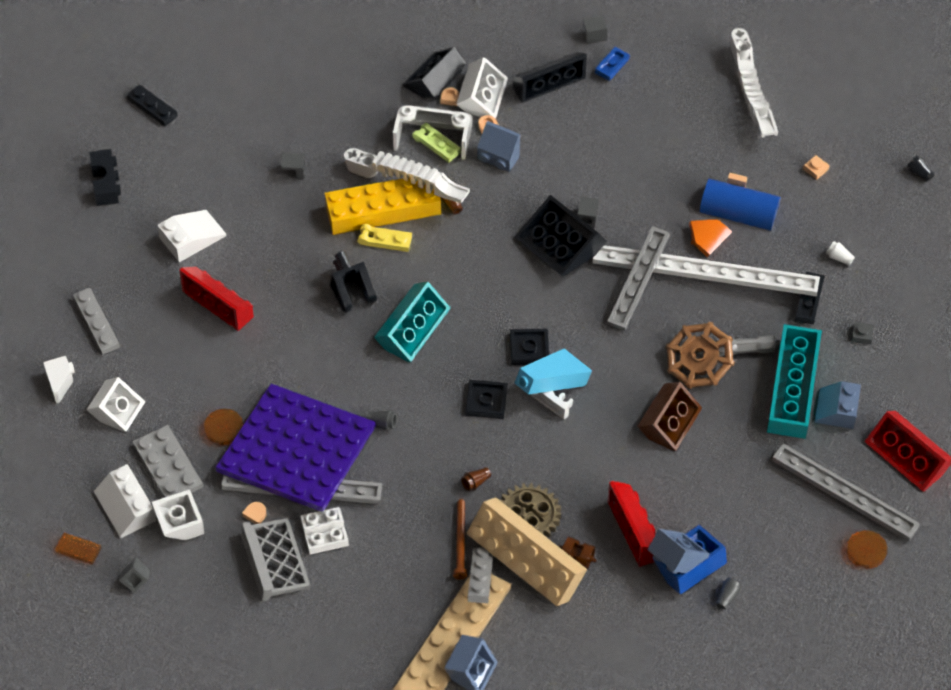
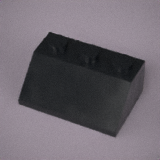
(435, 73)

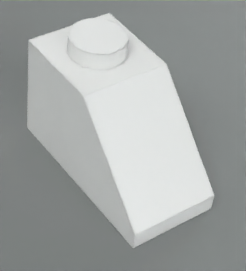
(59, 376)

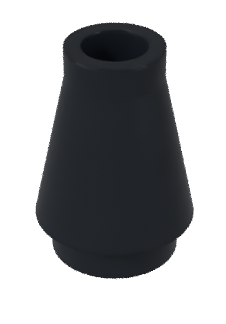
(920, 168)

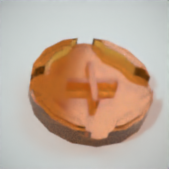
(223, 426)
(867, 549)

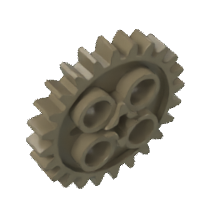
(529, 511)

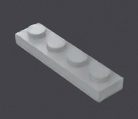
(96, 321)
(480, 576)

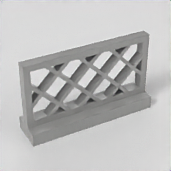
(257, 558)

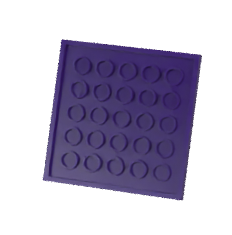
(296, 447)

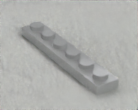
(638, 278)

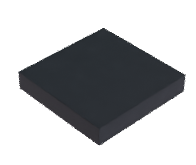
(528, 345)
(486, 399)

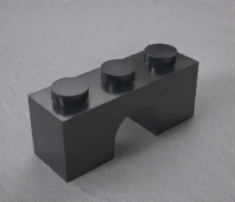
(103, 165)

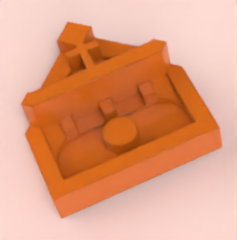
(708, 234)

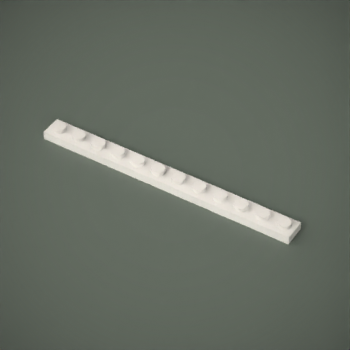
(714, 271)

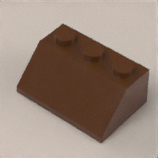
(670, 416)

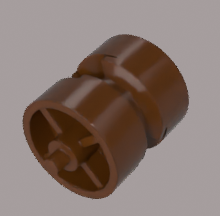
(581, 553)

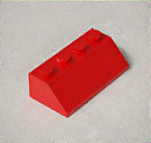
(216, 297)
(908, 450)
(632, 520)

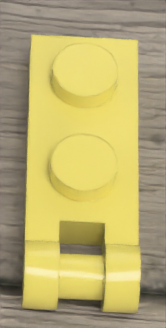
(384, 238)

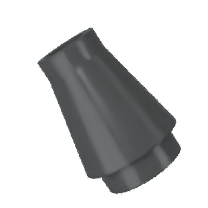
(384, 419)
(728, 591)

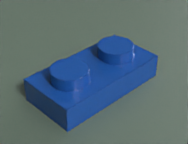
(612, 63)

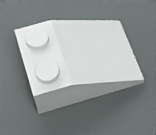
(189, 233)

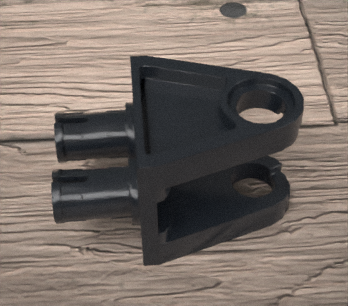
(348, 272)

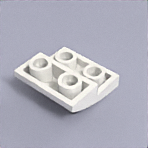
(324, 530)

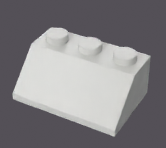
(482, 89)
(124, 501)

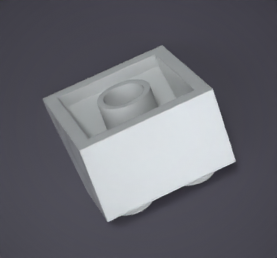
(116, 404)
(179, 516)

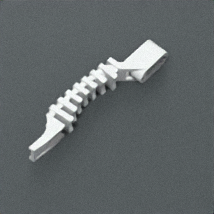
(755, 101)
(369, 165)

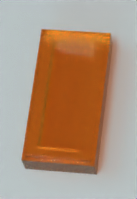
(78, 548)

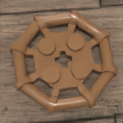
(707, 362)

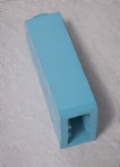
(553, 373)

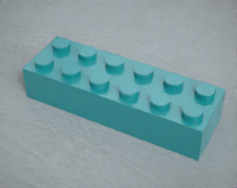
(794, 381)

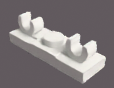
(554, 403)

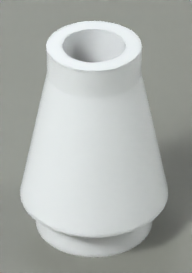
(840, 253)

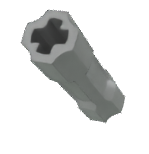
(760, 344)

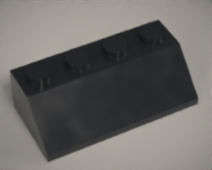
(550, 76)

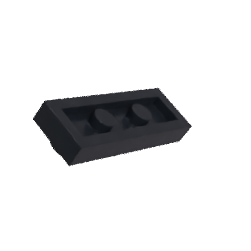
(152, 105)
(808, 304)

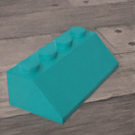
(413, 321)

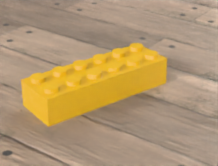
(379, 205)

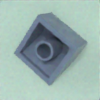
(499, 146)
(838, 404)
(677, 551)
(471, 663)

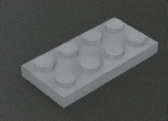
(167, 462)

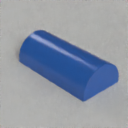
(739, 204)

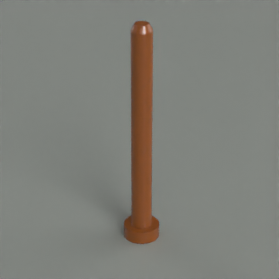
(460, 573)

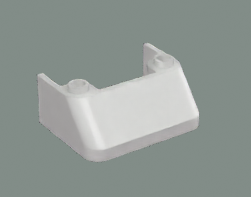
(436, 118)

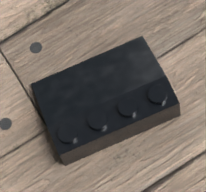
(560, 237)

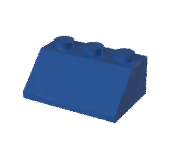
(683, 581)

